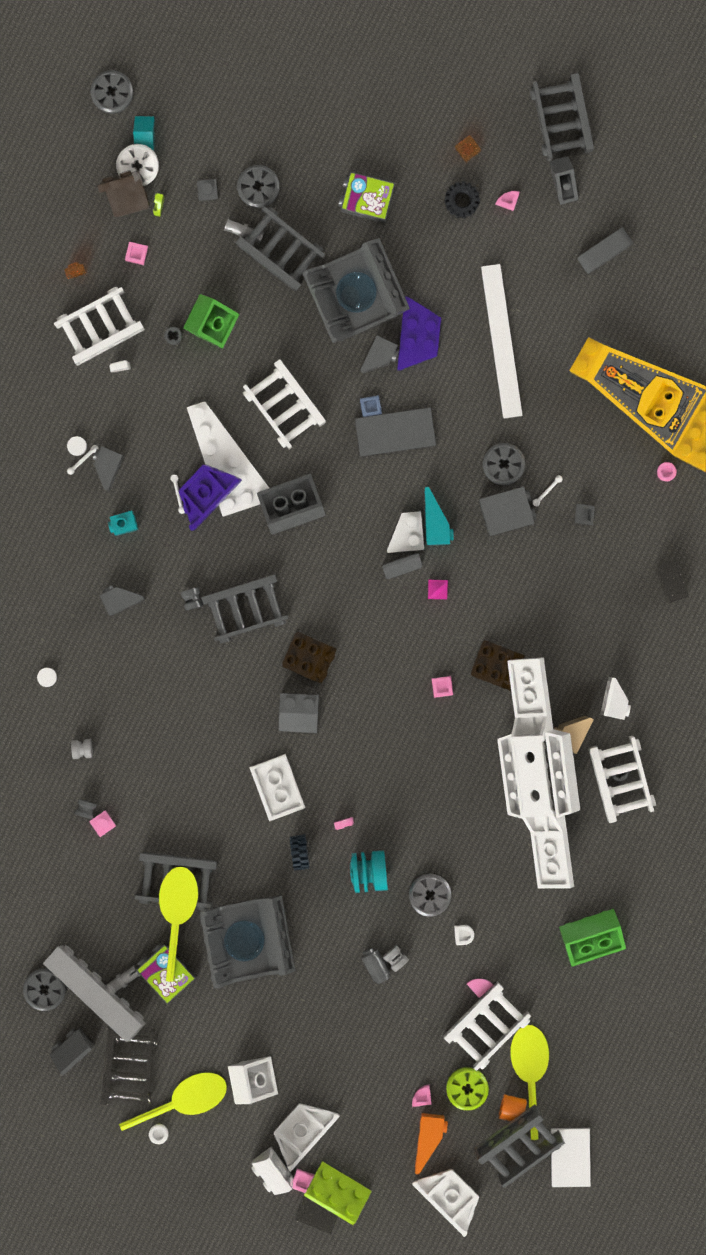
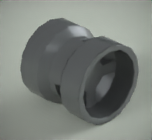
(191, 594)

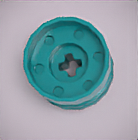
(369, 871)

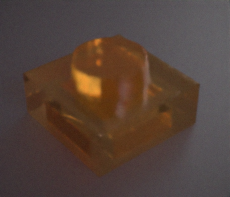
(467, 148)
(75, 270)

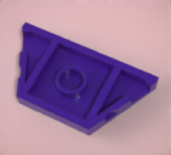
(418, 335)
(205, 492)

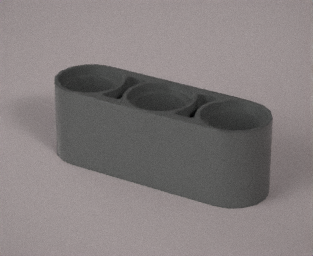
(605, 250)

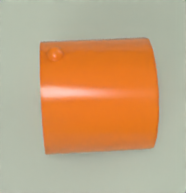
(511, 1107)

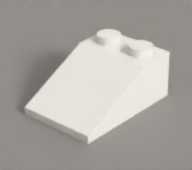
(273, 1172)

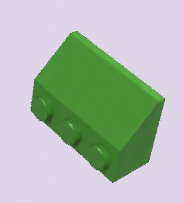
(592, 937)

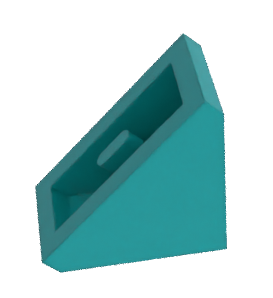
(144, 131)

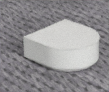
(119, 366)
(463, 934)

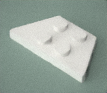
(302, 1131)
(450, 1197)

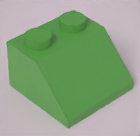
(211, 320)

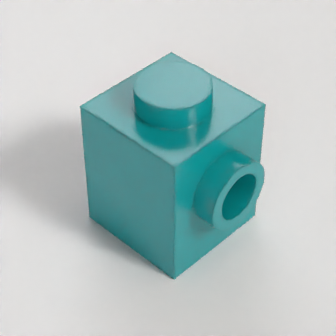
(123, 523)

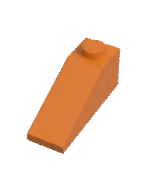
(429, 1137)

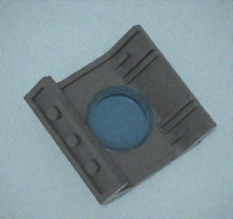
(356, 291)
(247, 940)

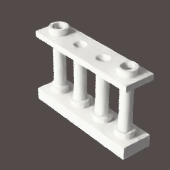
(115, 336)
(290, 388)
(604, 773)
(481, 1006)

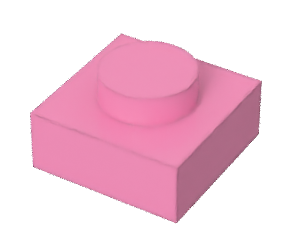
(102, 823)

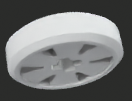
(145, 156)

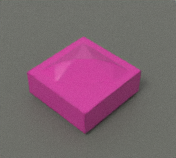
(437, 589)

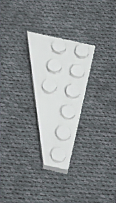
(224, 454)

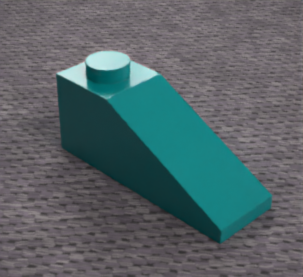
(437, 526)

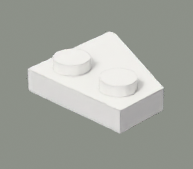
(408, 534)

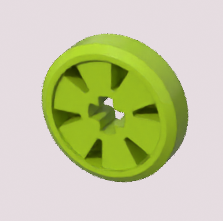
(477, 1082)

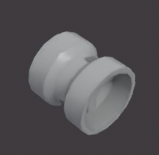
(80, 749)
(399, 961)

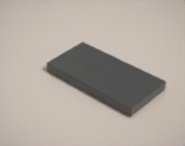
(395, 432)

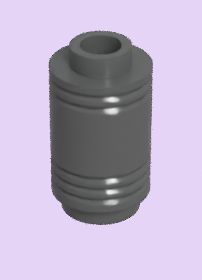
(375, 965)

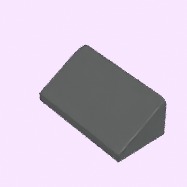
(402, 566)

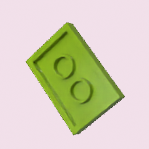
(337, 1193)

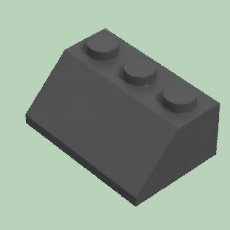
(291, 504)

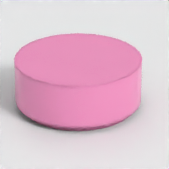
(666, 471)

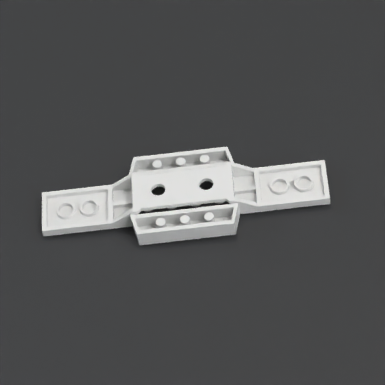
(521, 776)

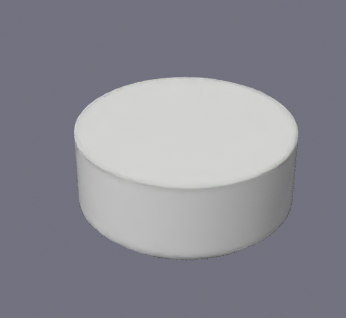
(77, 446)
(47, 677)
(158, 1134)

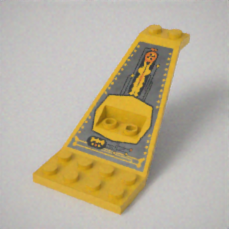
(642, 392)

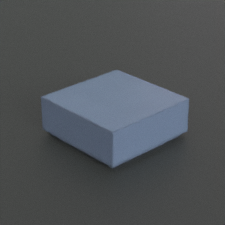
(370, 406)

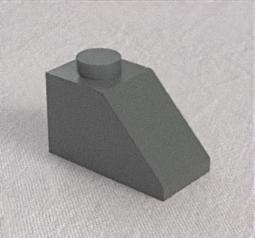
(564, 180)
(380, 355)
(107, 466)
(119, 599)

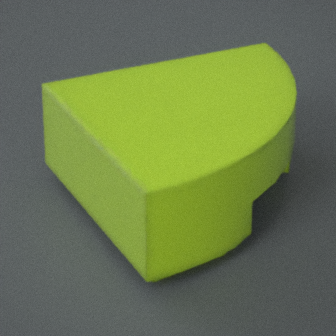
(159, 200)

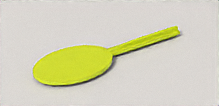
(177, 903)
(530, 1061)
(190, 1097)

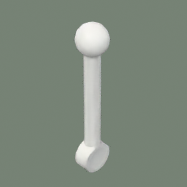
(70, 470)
(174, 478)
(536, 502)

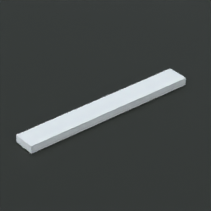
(501, 341)

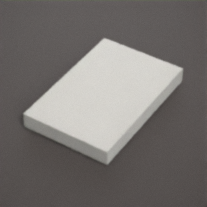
(277, 787)
(572, 1161)

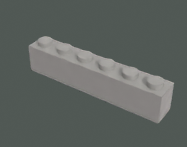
(94, 992)

